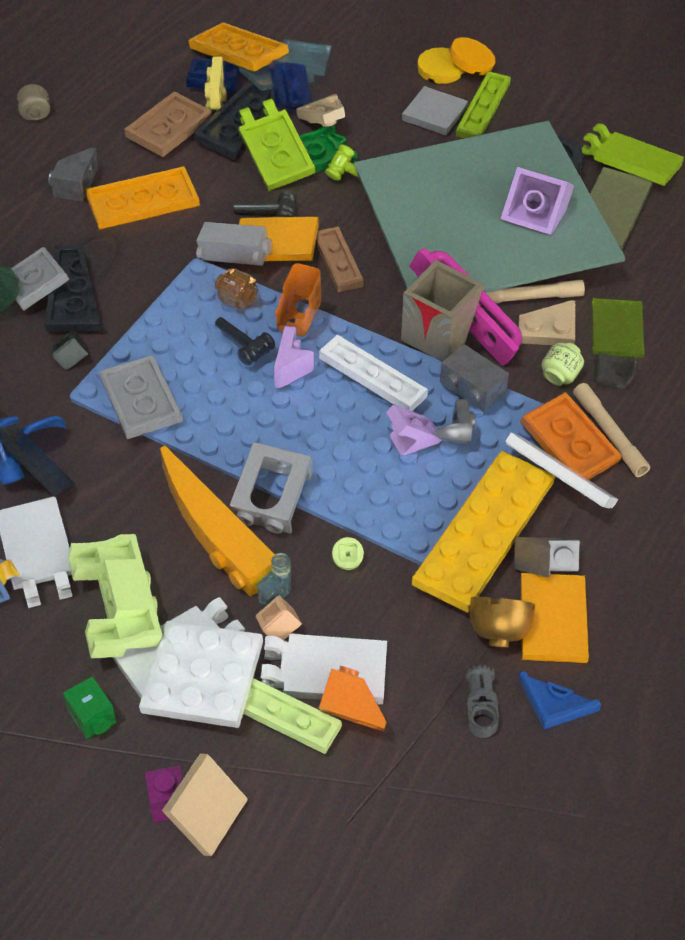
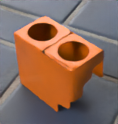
(306, 284)

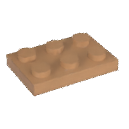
(168, 124)

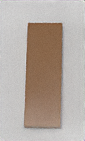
(338, 260)

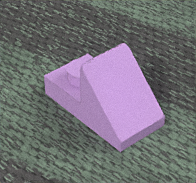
(291, 359)
(411, 430)

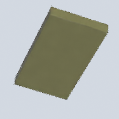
(620, 200)

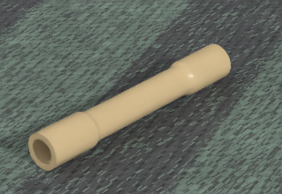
(560, 289)
(630, 453)

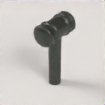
(284, 207)

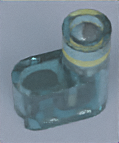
(277, 581)

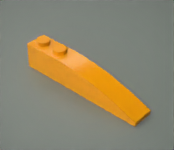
(217, 528)

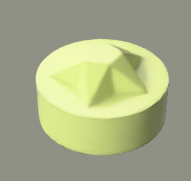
(347, 553)

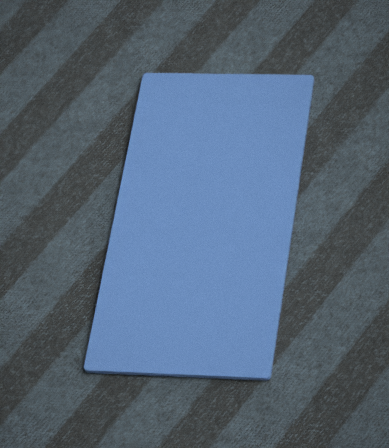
(325, 414)

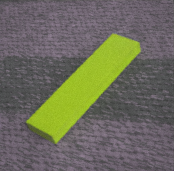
(483, 105)

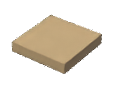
(205, 804)

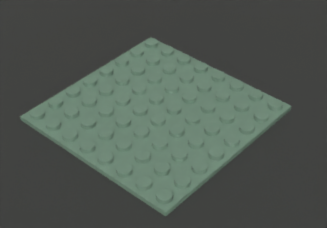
(454, 199)

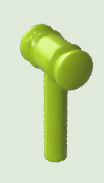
(341, 163)

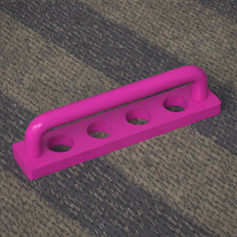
(505, 346)

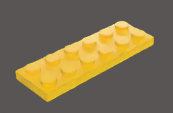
(483, 531)

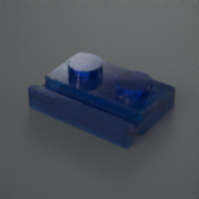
(198, 74)
(290, 84)

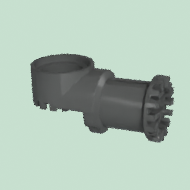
(486, 706)

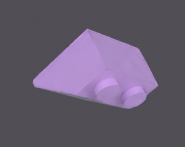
(536, 201)

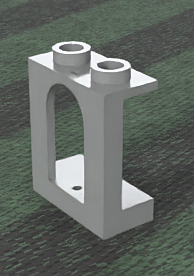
(278, 460)

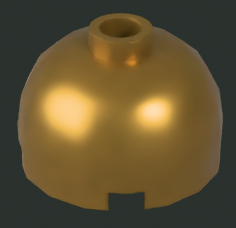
(501, 619)

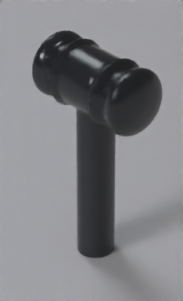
(251, 348)

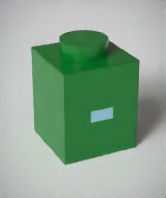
(89, 708)

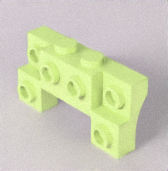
(125, 594)

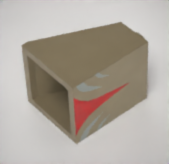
(439, 310)

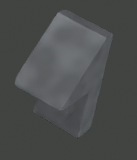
(546, 554)

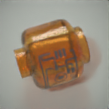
(236, 288)

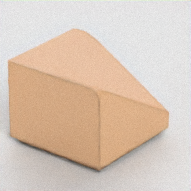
(278, 619)

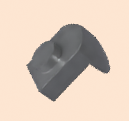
(462, 424)

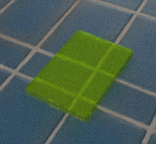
(618, 327)

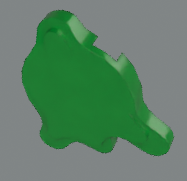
(322, 146)

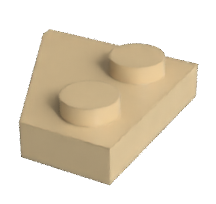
(323, 111)
(549, 325)

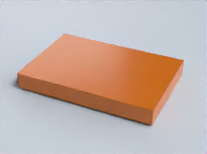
(571, 436)

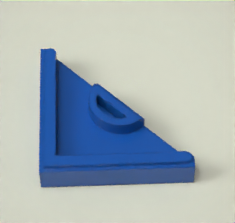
(555, 703)

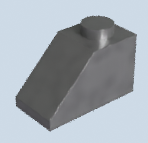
(74, 175)

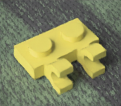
(215, 91)

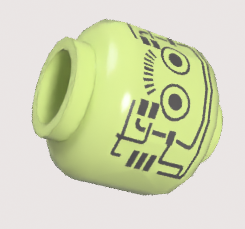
(562, 363)

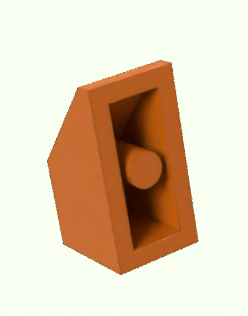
(351, 699)

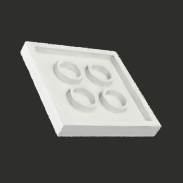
(202, 674)

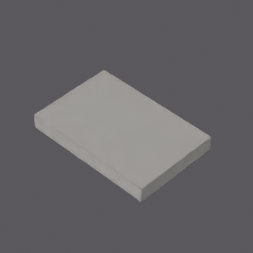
(140, 397)

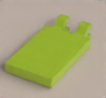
(275, 146)
(632, 155)

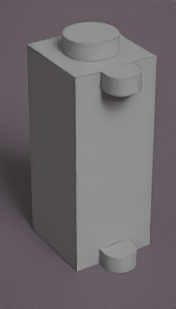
(233, 243)

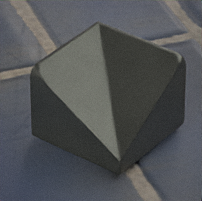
(69, 350)

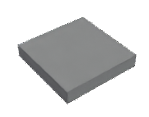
(435, 110)
(38, 277)

